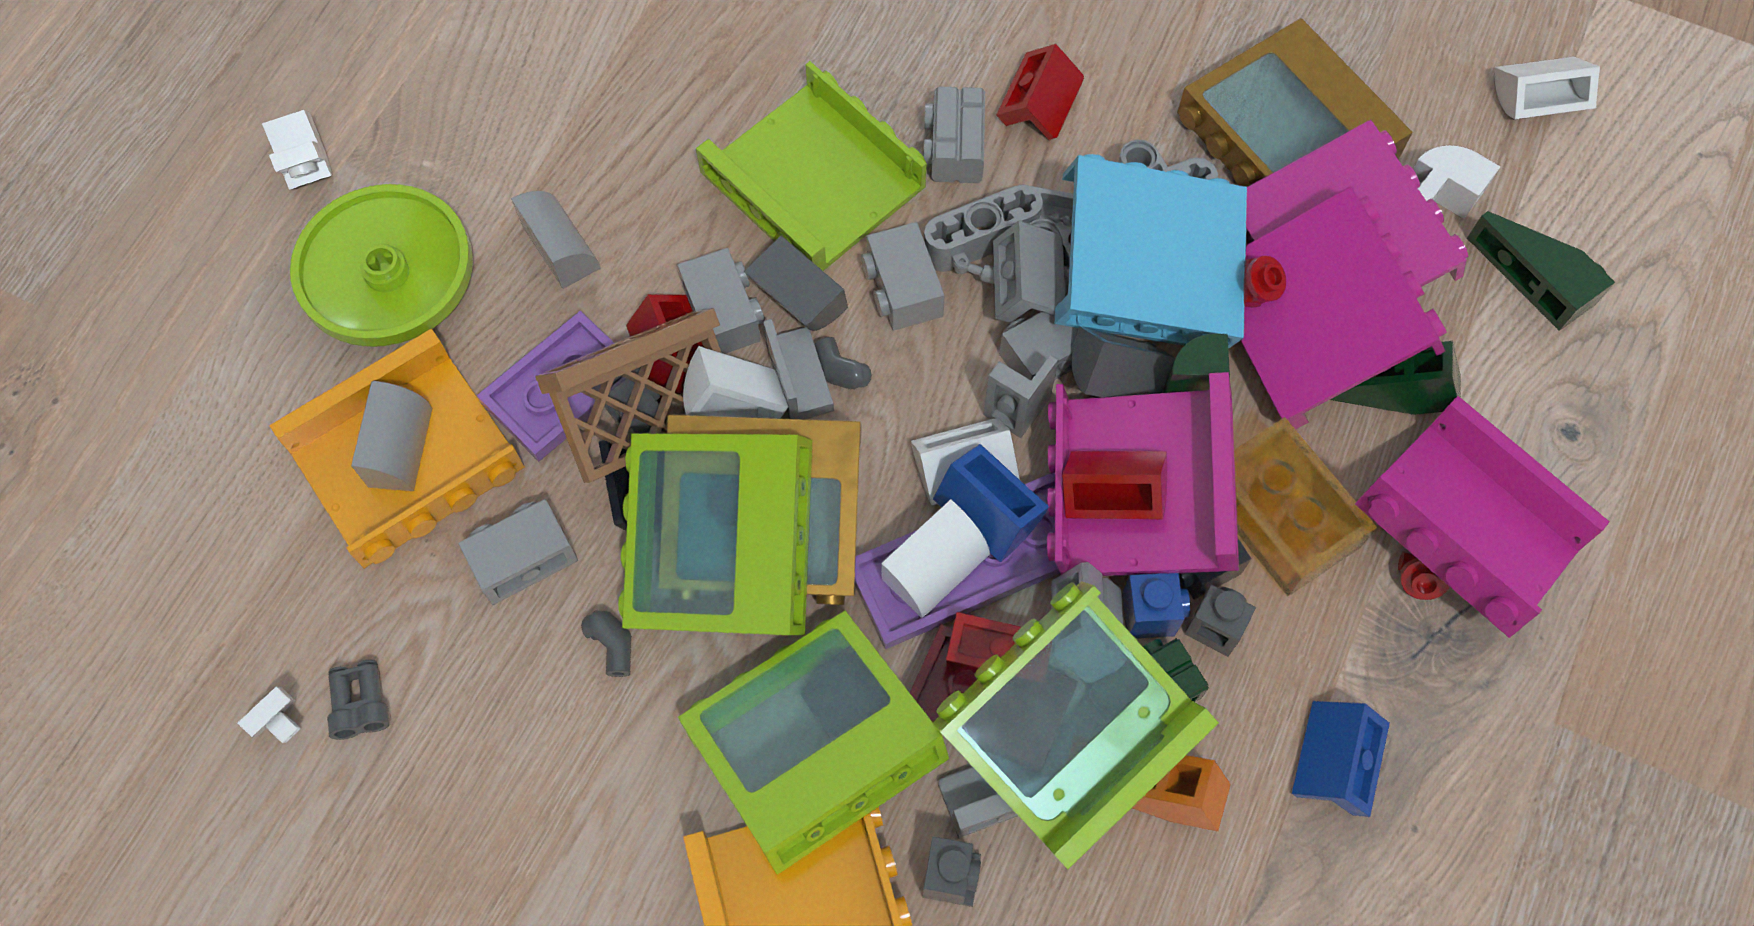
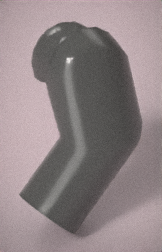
(841, 370)
(608, 630)

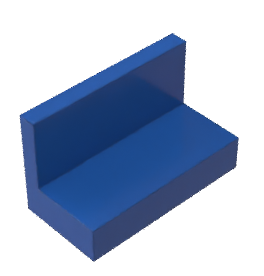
(1342, 755)

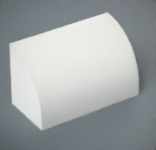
(1547, 87)
(731, 387)
(938, 451)
(935, 559)

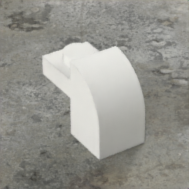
(297, 149)
(1454, 177)

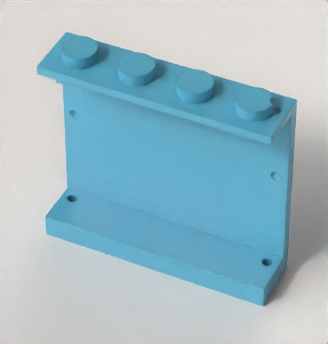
(1154, 253)

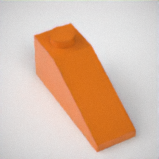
(1189, 794)

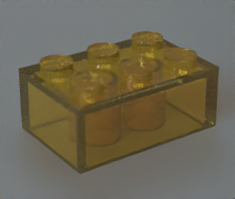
(1294, 508)

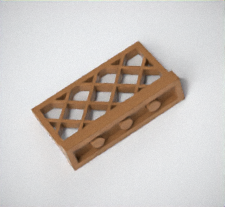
(617, 361)

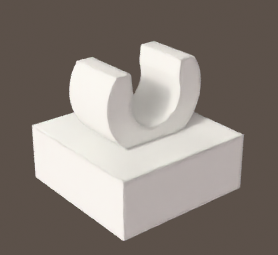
(270, 715)

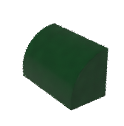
(1195, 362)

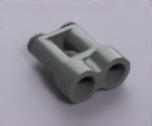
(361, 716)

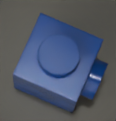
(1154, 605)

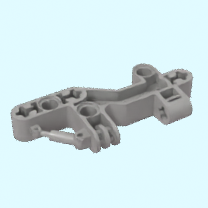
(956, 241)

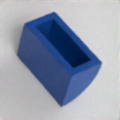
(992, 499)

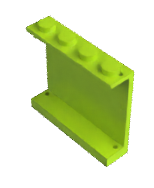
(817, 170)

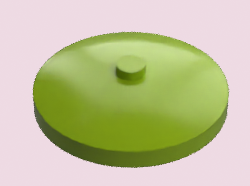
(381, 265)

